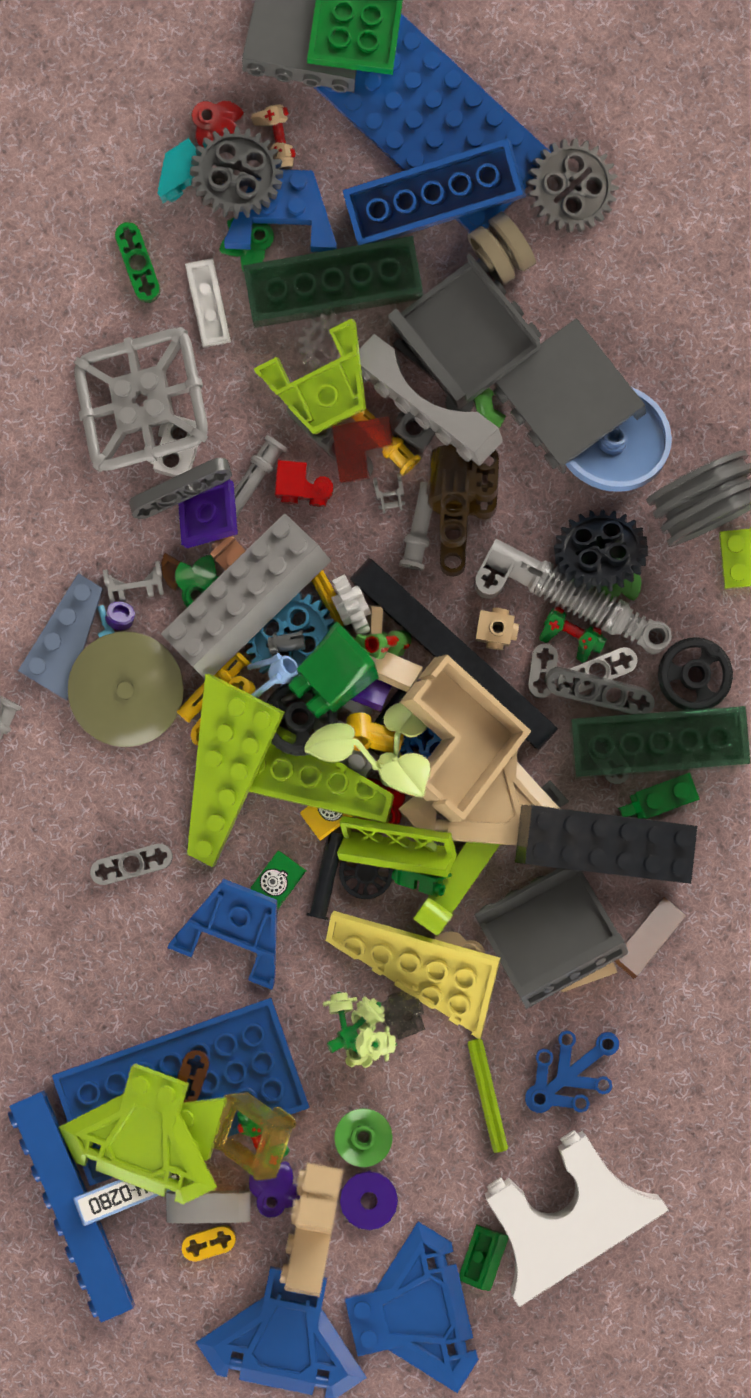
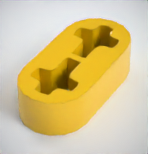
(206, 1236)

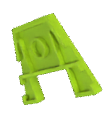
(327, 393)

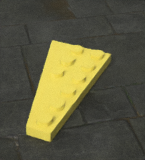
(434, 971)

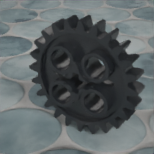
(607, 543)

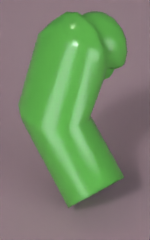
(485, 407)

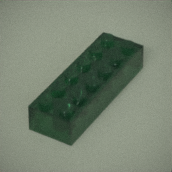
(333, 282)
(659, 742)

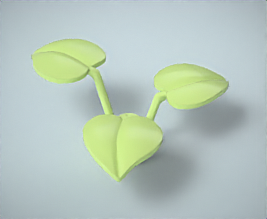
(403, 773)

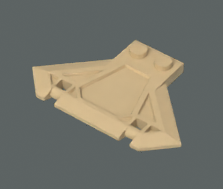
(493, 817)

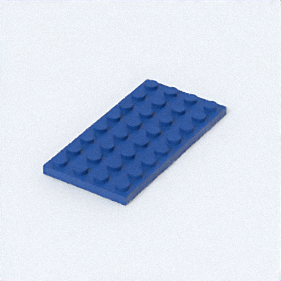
(431, 112)
(244, 1055)

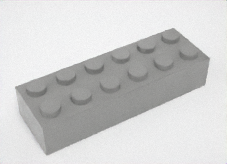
(246, 596)

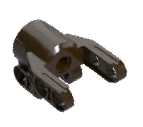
(455, 494)

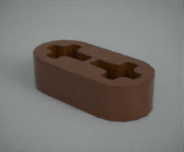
(199, 1078)

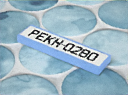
(111, 1199)

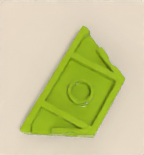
(203, 1123)

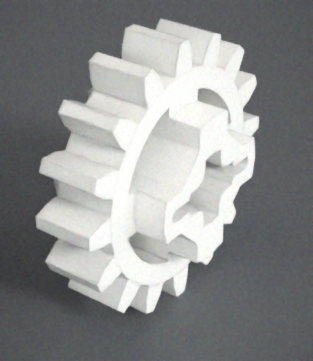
(351, 605)

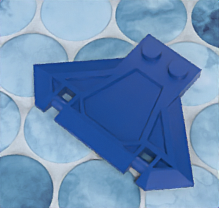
(417, 1311)
(284, 1344)

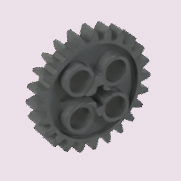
(243, 150)
(555, 166)

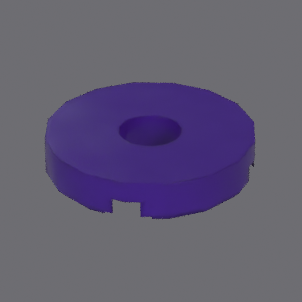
(363, 1217)

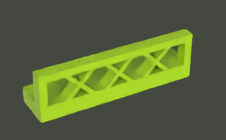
(396, 850)

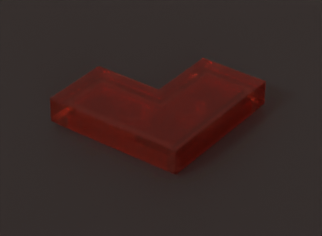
(354, 440)

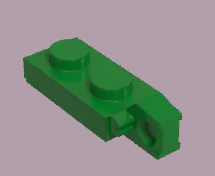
(661, 798)

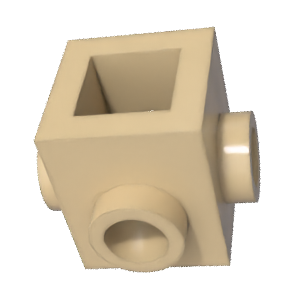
(485, 628)

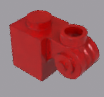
(293, 485)

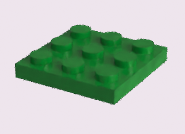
(355, 34)

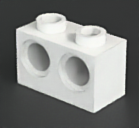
(186, 457)

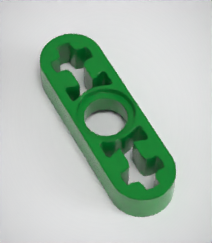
(138, 240)

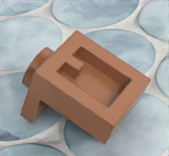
(226, 551)

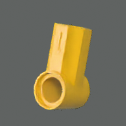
(372, 734)

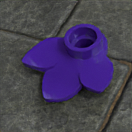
(279, 1188)

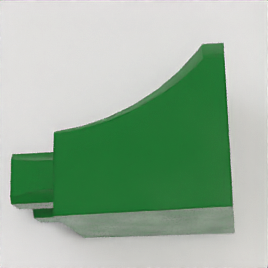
(334, 672)

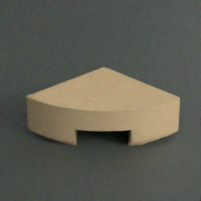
(375, 619)

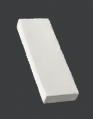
(207, 302)

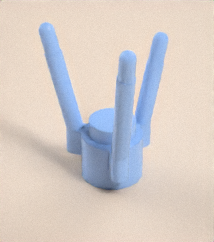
(280, 672)

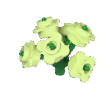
(367, 1045)

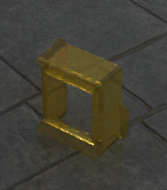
(274, 1140)

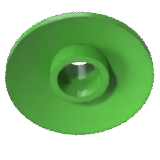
(363, 1153)

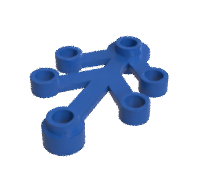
(568, 1075)

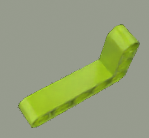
(466, 868)

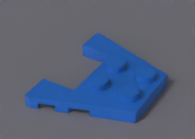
(296, 204)
(238, 918)

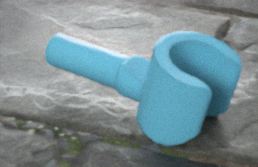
(108, 630)

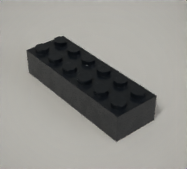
(606, 844)

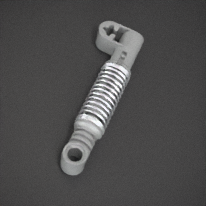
(545, 580)

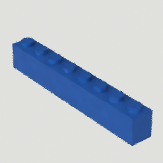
(62, 1182)

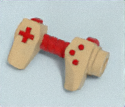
(275, 117)

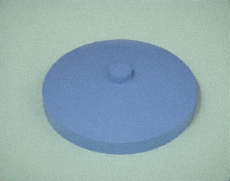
(628, 454)

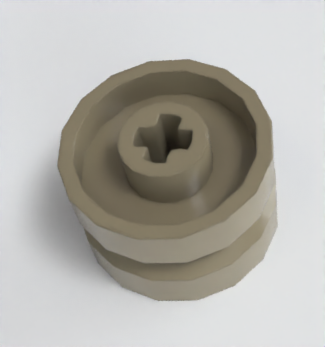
(502, 248)

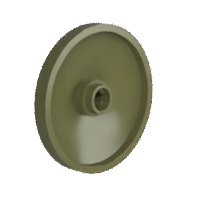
(125, 689)

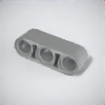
(210, 1208)

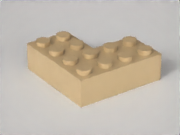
(474, 732)
(314, 1224)

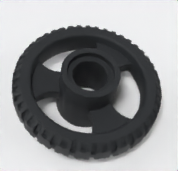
(710, 653)
(302, 731)

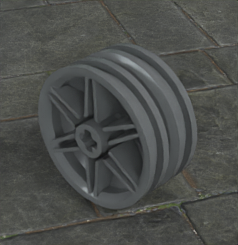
(704, 498)

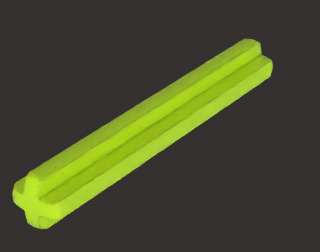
(487, 1095)

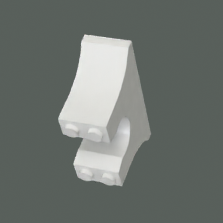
(561, 1242)

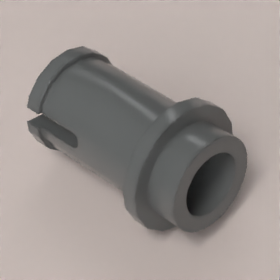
(286, 642)

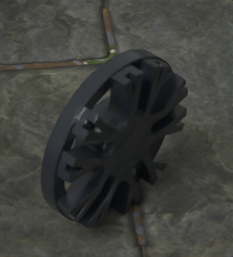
(364, 874)

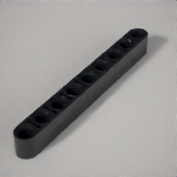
(441, 641)

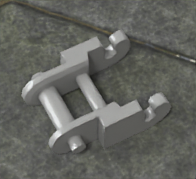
(399, 492)

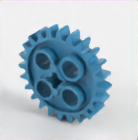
(314, 619)

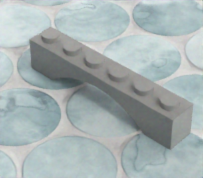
(467, 431)

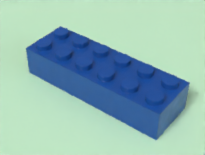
(434, 193)

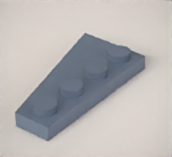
(63, 637)

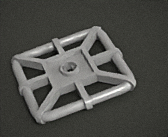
(125, 391)

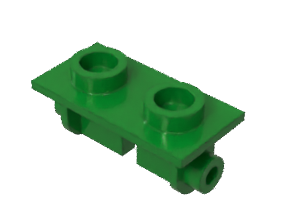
(428, 884)

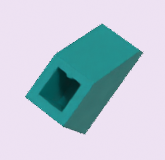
(176, 171)

